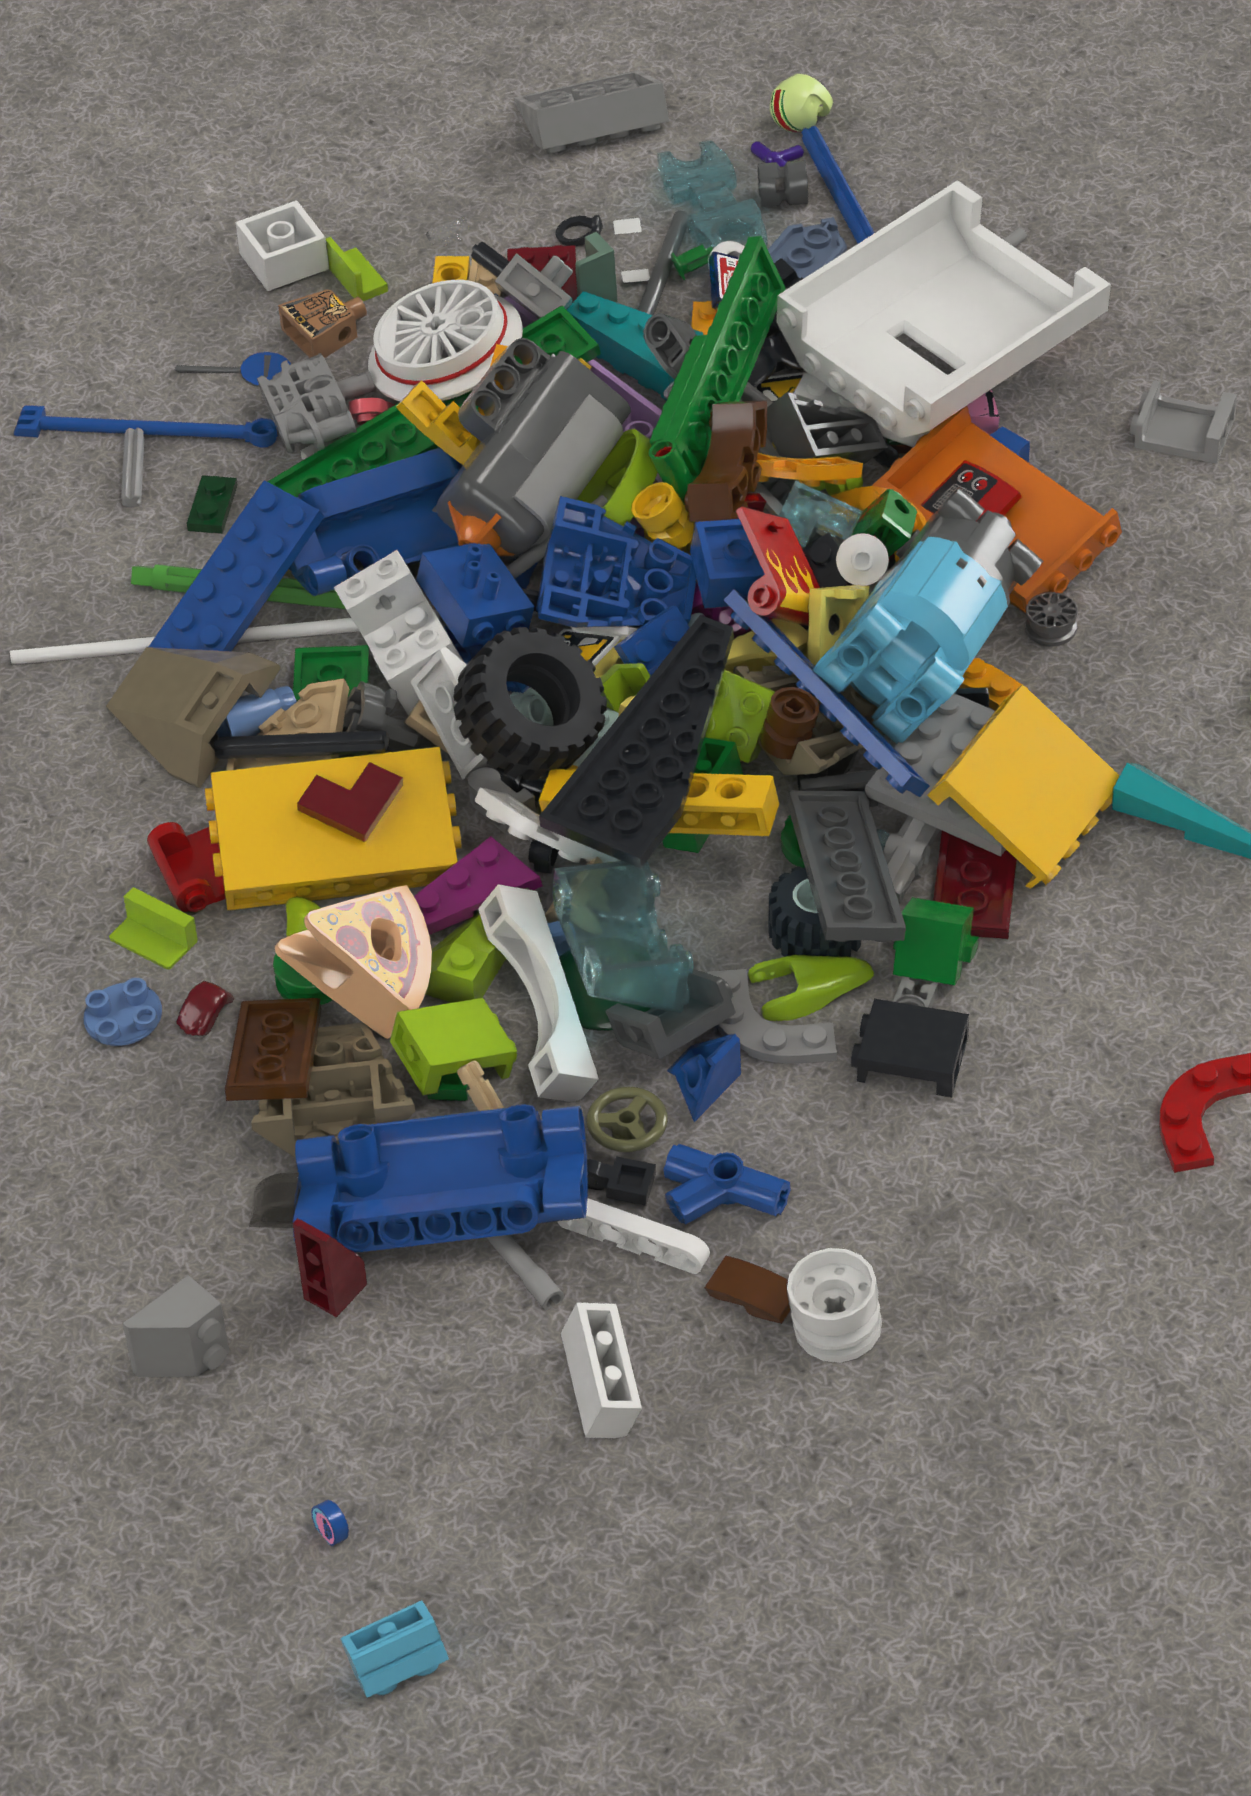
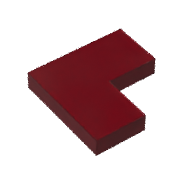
(352, 810)

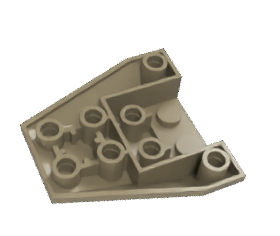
(181, 698)

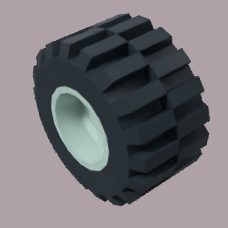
(795, 920)

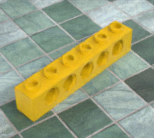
(714, 803)

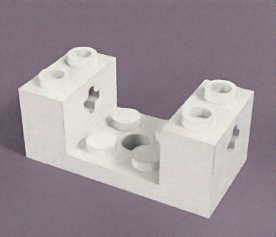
(395, 622)

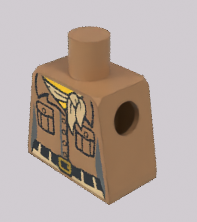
(321, 322)

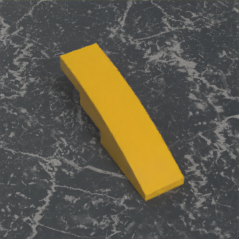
(438, 422)

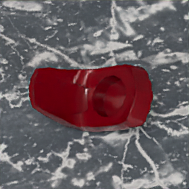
(202, 1008)

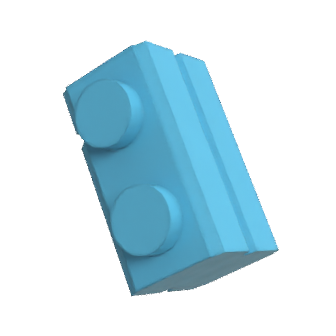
(395, 1649)

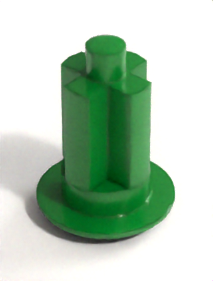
(691, 260)

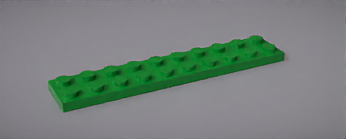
(394, 437)

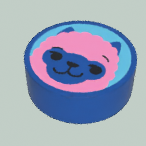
(330, 1522)

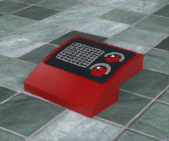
(979, 484)

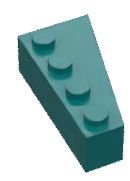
(621, 339)

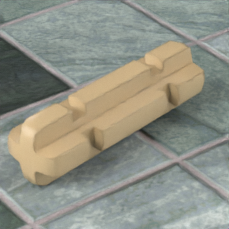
(480, 1089)

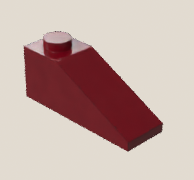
(327, 1269)

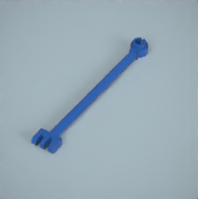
(33, 419)

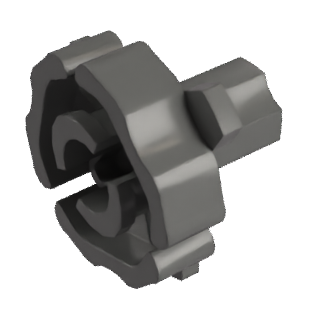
(369, 711)

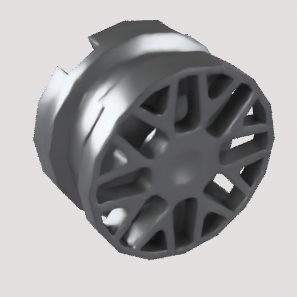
(1051, 619)

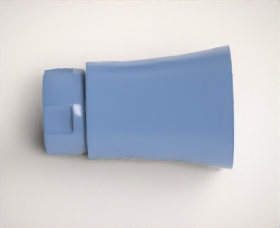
(252, 711)

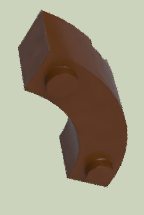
(731, 463)

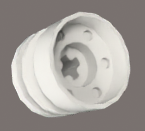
(834, 1305)

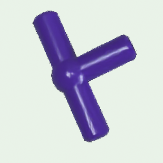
(781, 157)

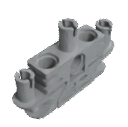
(311, 403)

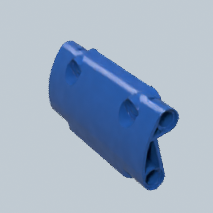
(375, 516)
(444, 1177)

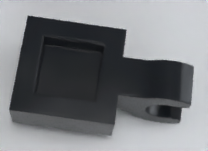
(624, 1181)

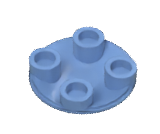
(122, 1013)

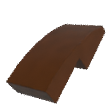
(753, 1287)

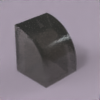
(275, 1201)

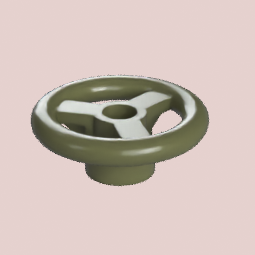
(626, 1124)

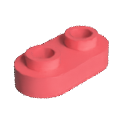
(367, 408)

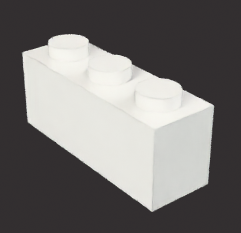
(601, 1370)

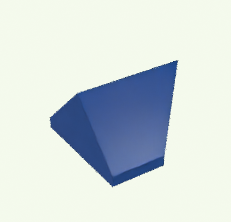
(707, 1071)

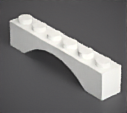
(519, 930)

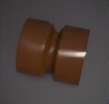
(788, 721)

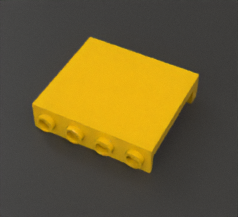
(1030, 784)

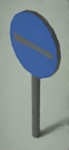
(254, 366)

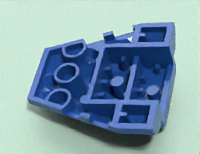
(608, 573)

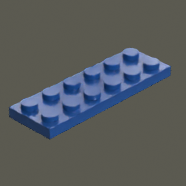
(241, 572)

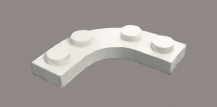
(525, 824)

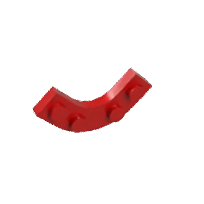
(1186, 1104)

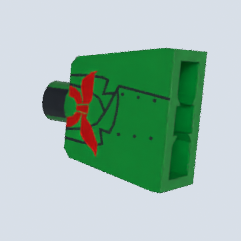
(889, 519)

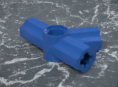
(719, 1180)

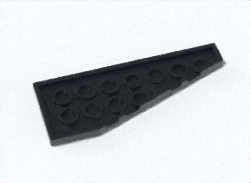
(643, 766)

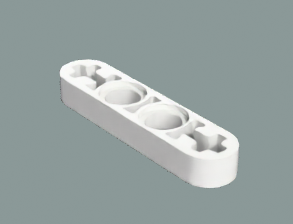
(670, 1246)

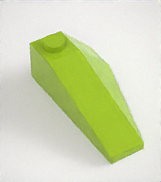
(464, 963)

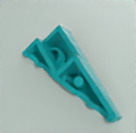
(1157, 800)

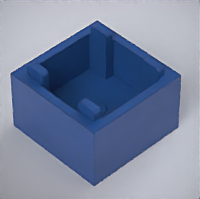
(723, 560)

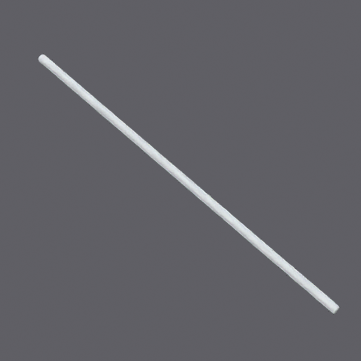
(139, 644)

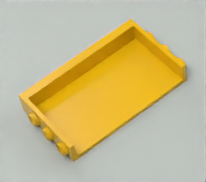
(281, 853)

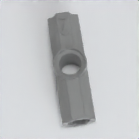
(908, 852)

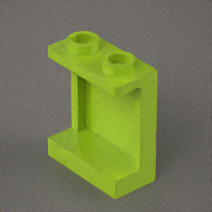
(447, 1037)

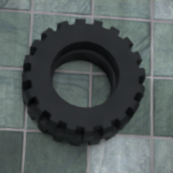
(554, 673)

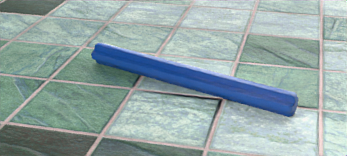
(836, 184)

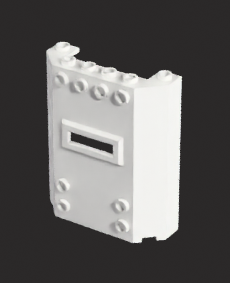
(946, 289)

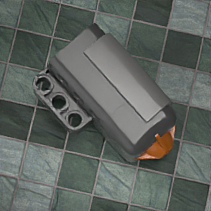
(536, 444)

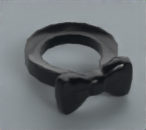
(594, 224)

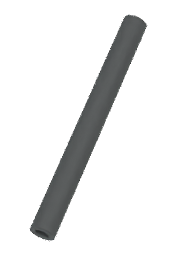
(664, 263)

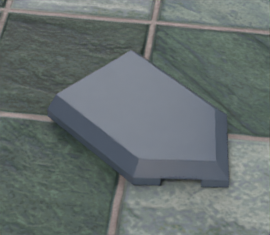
(808, 247)

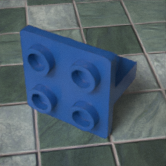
(654, 639)

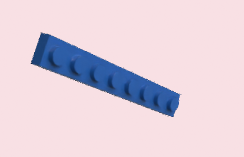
(832, 704)

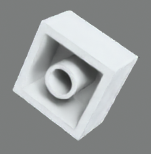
(282, 245)

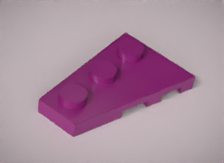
(469, 882)

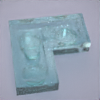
(811, 508)

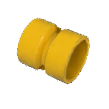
(663, 515)

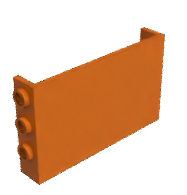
(1046, 518)

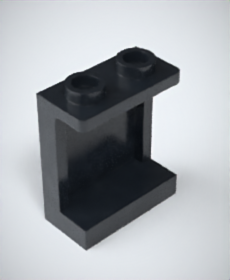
(912, 1043)

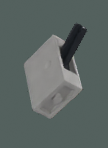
(525, 284)

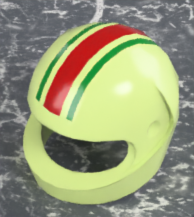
(798, 102)

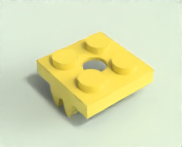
(825, 602)

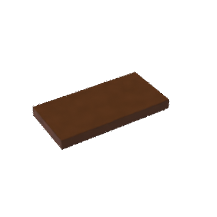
(273, 1049)

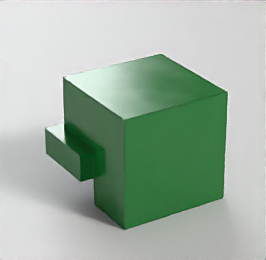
(935, 941)

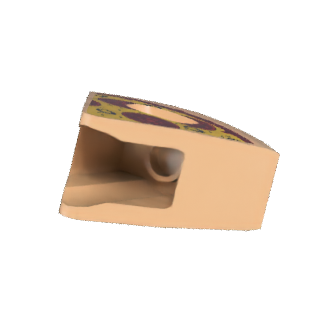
(366, 955)

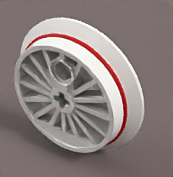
(455, 338)

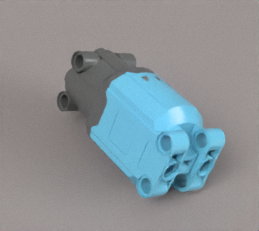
(929, 615)

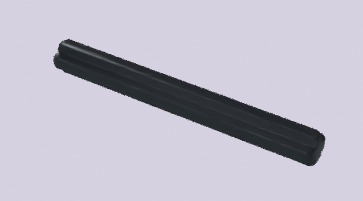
(302, 744)

